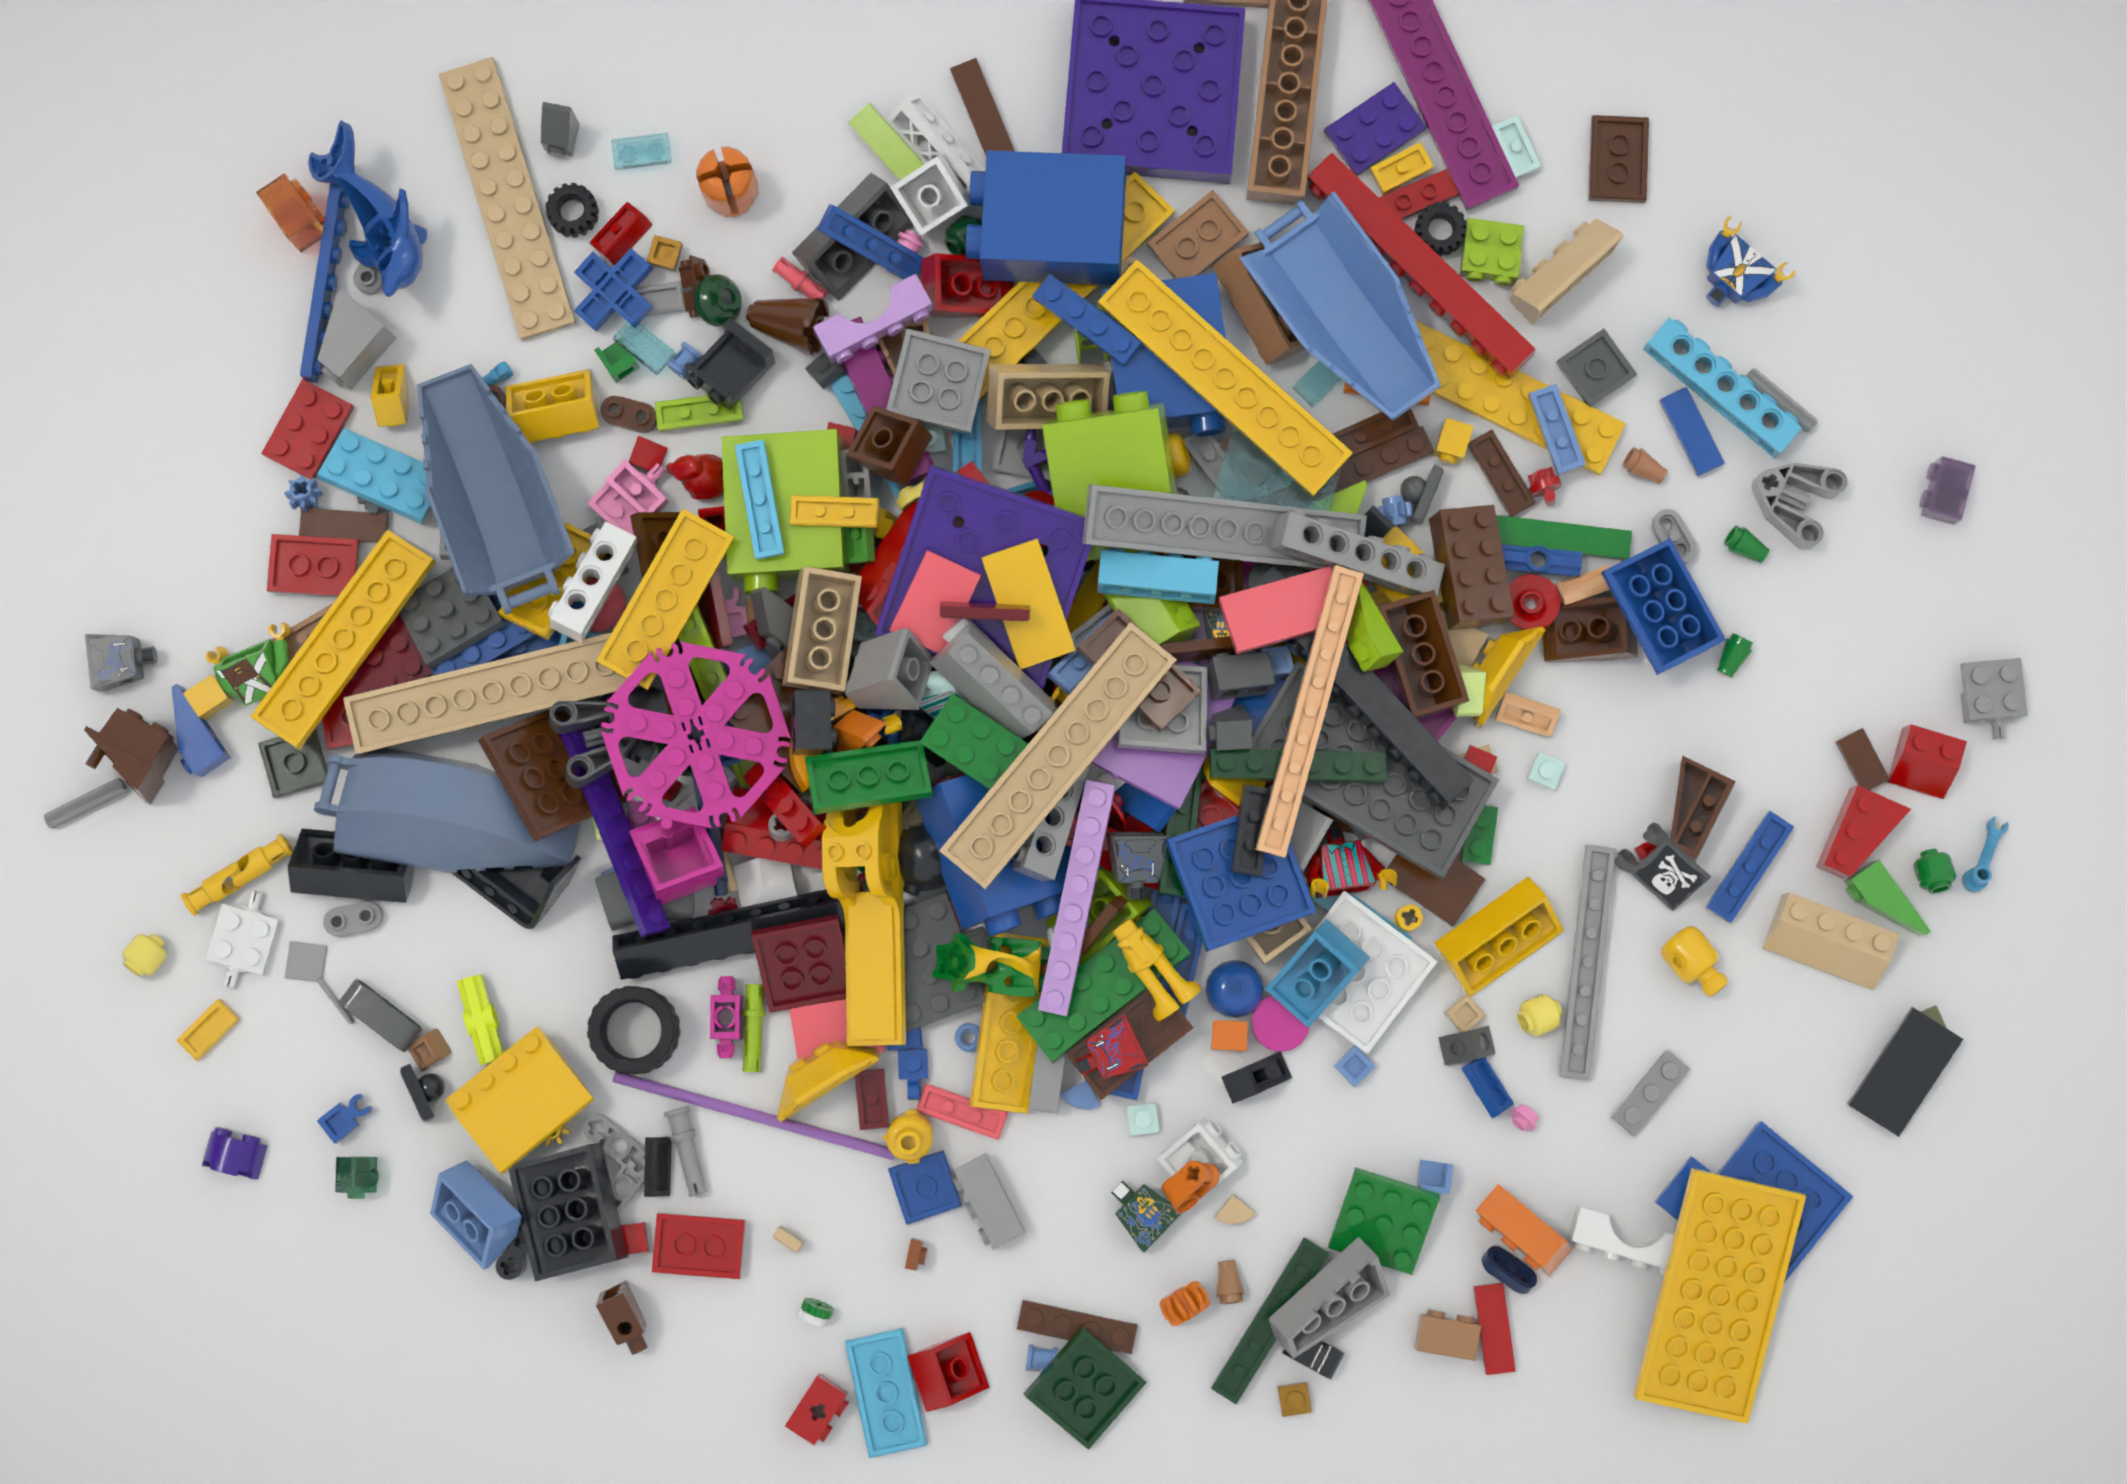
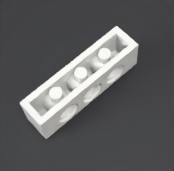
(578, 622)

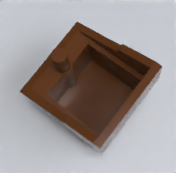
(137, 750)

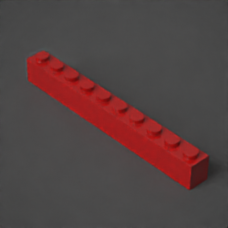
(1425, 270)

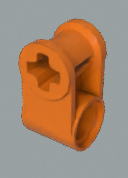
(1190, 1185)

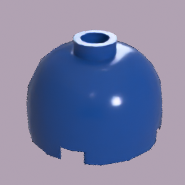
(1234, 988)

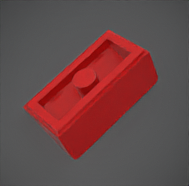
(621, 233)

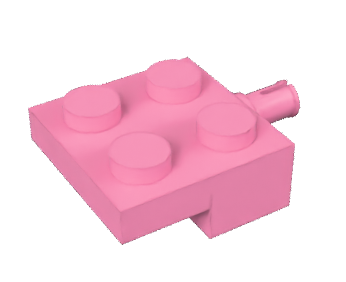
(627, 494)

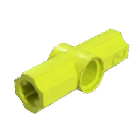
(480, 1018)

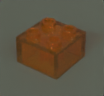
(293, 211)

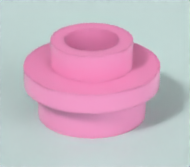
(910, 240)
(1524, 1117)

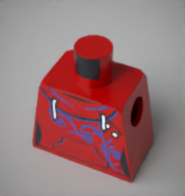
(1113, 1051)

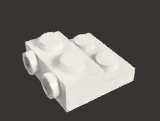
(1203, 1145)

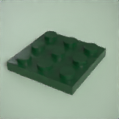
(1084, 1388)

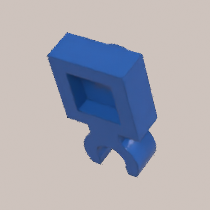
(341, 1120)

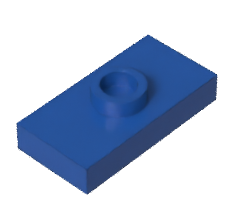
(1487, 1086)

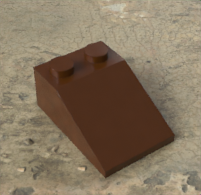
(1589, 632)

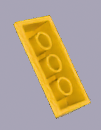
(1499, 936)

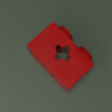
(802, 1420)

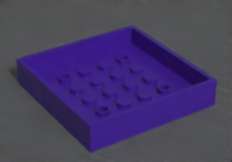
(1155, 86)
(992, 522)

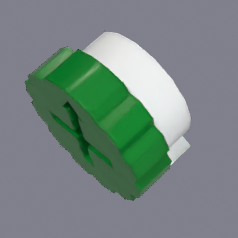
(815, 1311)

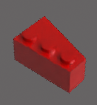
(1859, 830)

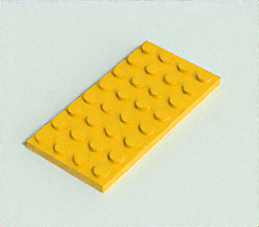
(1719, 1296)

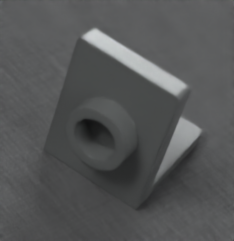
(1466, 1046)

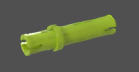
(753, 1027)

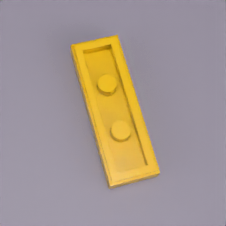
(834, 511)

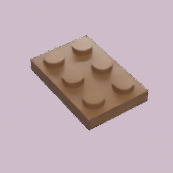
(1198, 237)

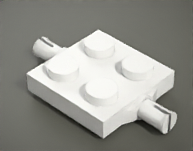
(242, 939)

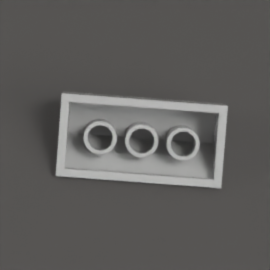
(993, 682)

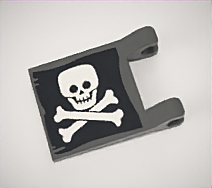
(1665, 870)

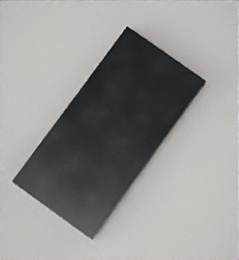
(1905, 1071)

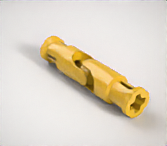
(242, 871)

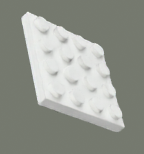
(1383, 983)

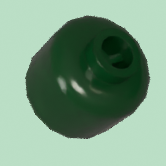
(956, 234)

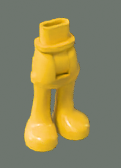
(1141, 954)

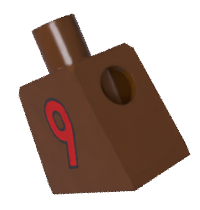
(617, 1306)

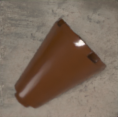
(789, 321)

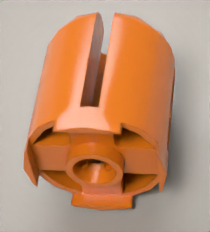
(733, 169)

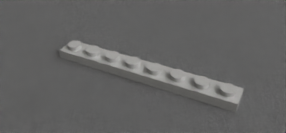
(1587, 962)

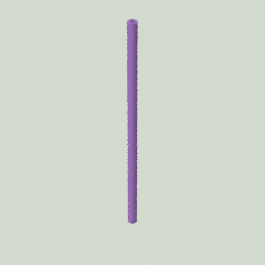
(752, 1115)

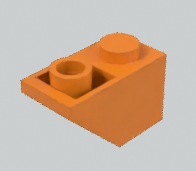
(857, 731)

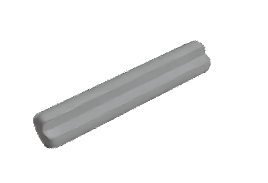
(1783, 401)
(85, 803)

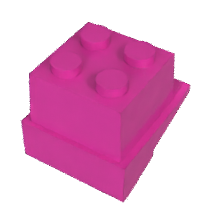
(677, 858)

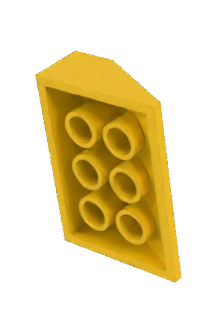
(519, 1099)

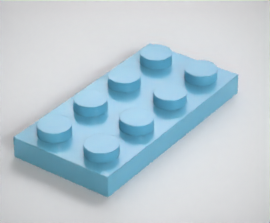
(377, 475)

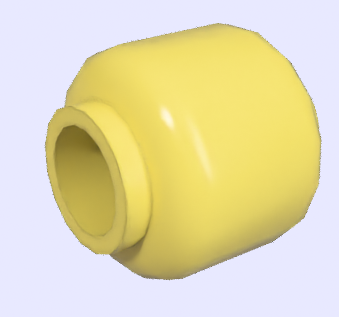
(144, 954)
(1539, 1015)

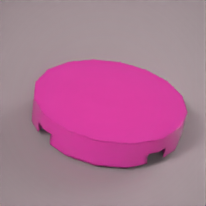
(1276, 1026)

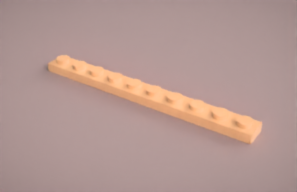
(1309, 711)

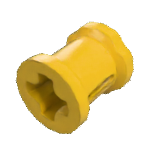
(1399, 921)

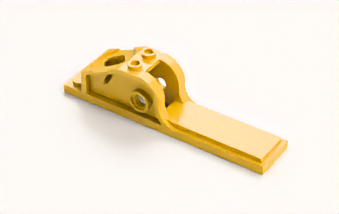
(871, 920)

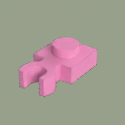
(736, 615)

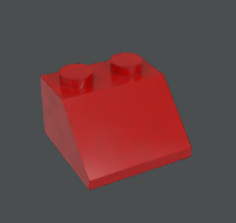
(1926, 761)
(948, 1372)

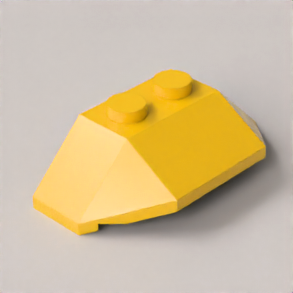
(1502, 664)
(821, 1073)

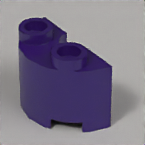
(233, 1154)

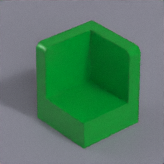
(617, 361)

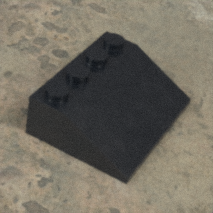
(568, 1211)

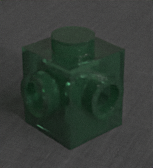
(356, 1176)

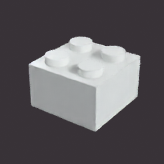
(931, 195)

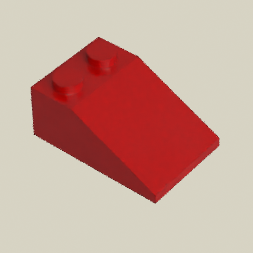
(958, 286)

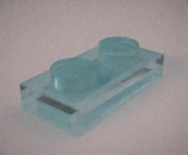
(641, 151)

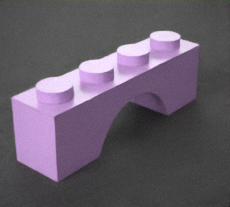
(843, 337)

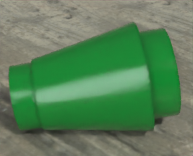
(1744, 543)
(1734, 654)

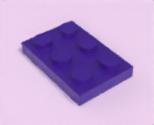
(1375, 129)

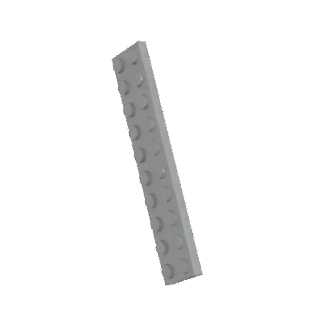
(1196, 525)

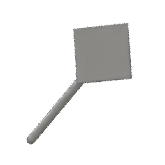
(307, 963)

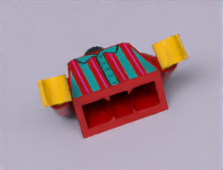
(1345, 867)

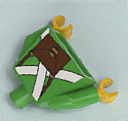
(253, 670)

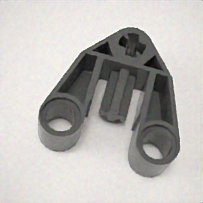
(585, 716)

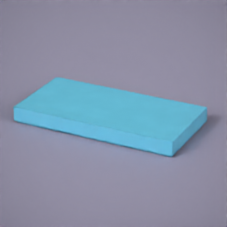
(885, 1393)

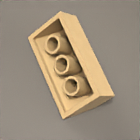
(1565, 269)
(1830, 940)

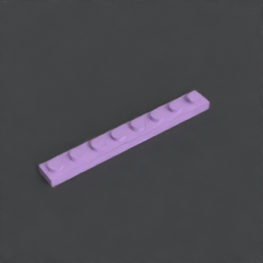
(1077, 897)

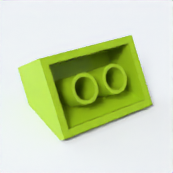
(1158, 618)

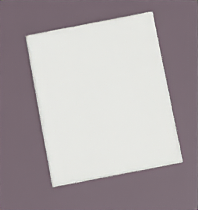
(1222, 1062)

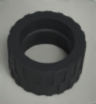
(598, 1030)

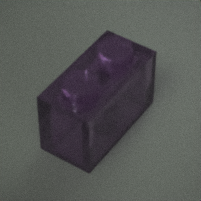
(1947, 490)

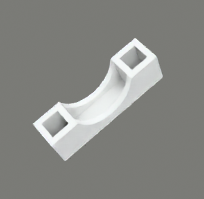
(1595, 1230)

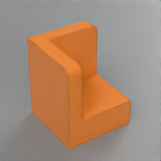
(1229, 1035)

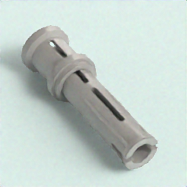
(683, 1137)

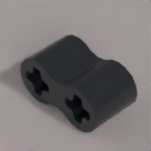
(516, 1252)
(1320, 1358)

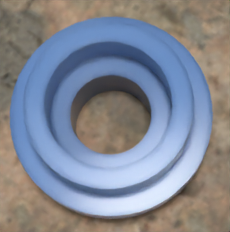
(959, 1037)

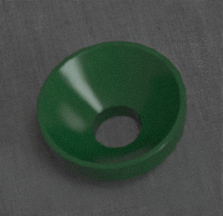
(709, 303)

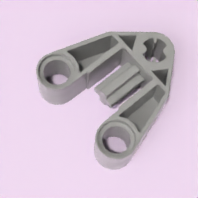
(1786, 519)

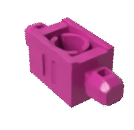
(726, 985)

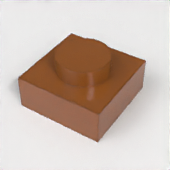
(916, 1254)

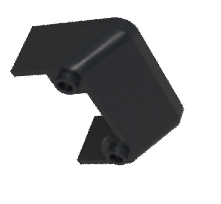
(521, 892)

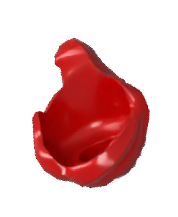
(699, 475)

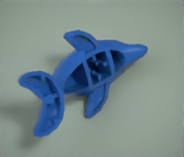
(390, 236)

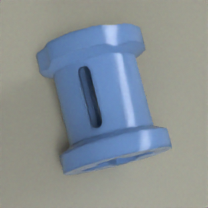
(685, 355)
(1039, 1358)

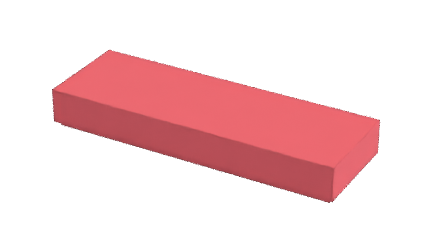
(956, 1110)

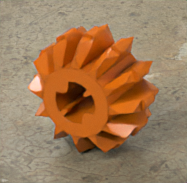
(1184, 1303)

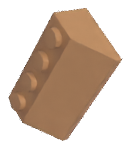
(1259, 316)

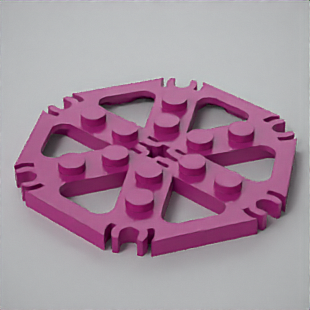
(677, 754)

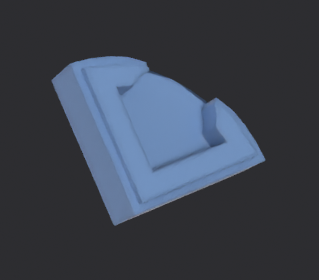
(1081, 1096)

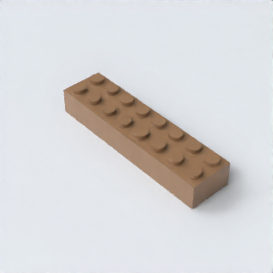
(1286, 101)

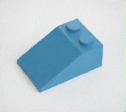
(1317, 973)

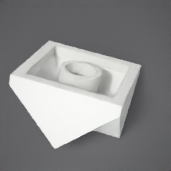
(764, 881)

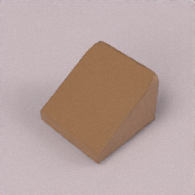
(429, 1049)

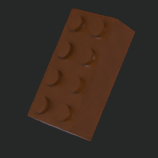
(1474, 571)

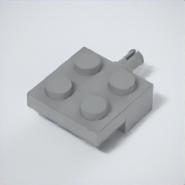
(1993, 692)

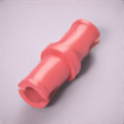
(799, 279)

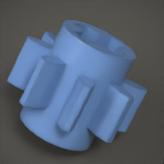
(304, 486)
(1396, 510)

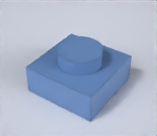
(1354, 1066)

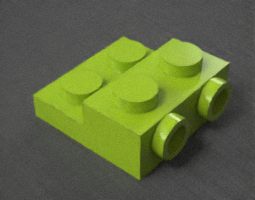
(1491, 251)

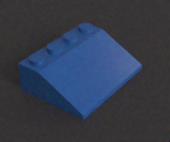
(1663, 606)

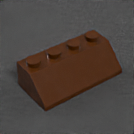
(1428, 666)

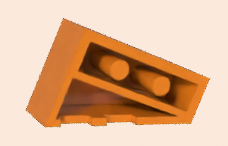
(1523, 1230)

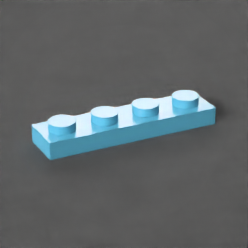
(759, 499)

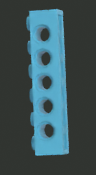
(1726, 403)

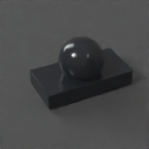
(426, 1089)

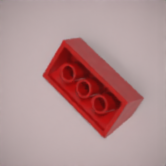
(752, 838)

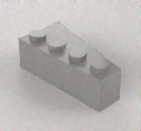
(1331, 1299)

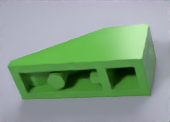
(1881, 894)

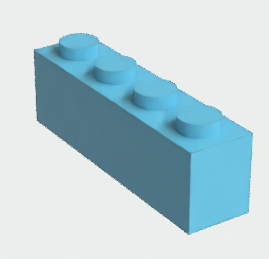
(1158, 576)

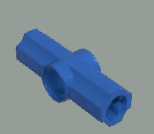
(1556, 561)

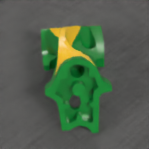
(970, 965)

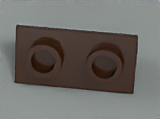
(691, 273)

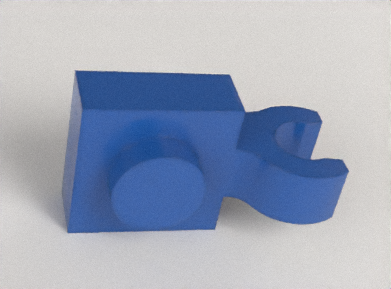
(913, 1067)

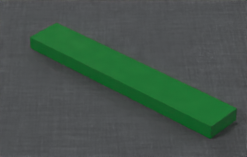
(1564, 536)

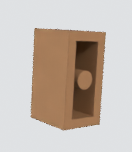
(1447, 1336)

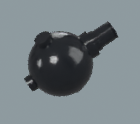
(919, 861)

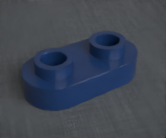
(1509, 1270)

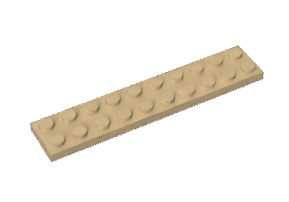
(507, 198)
(479, 695)
(1057, 755)

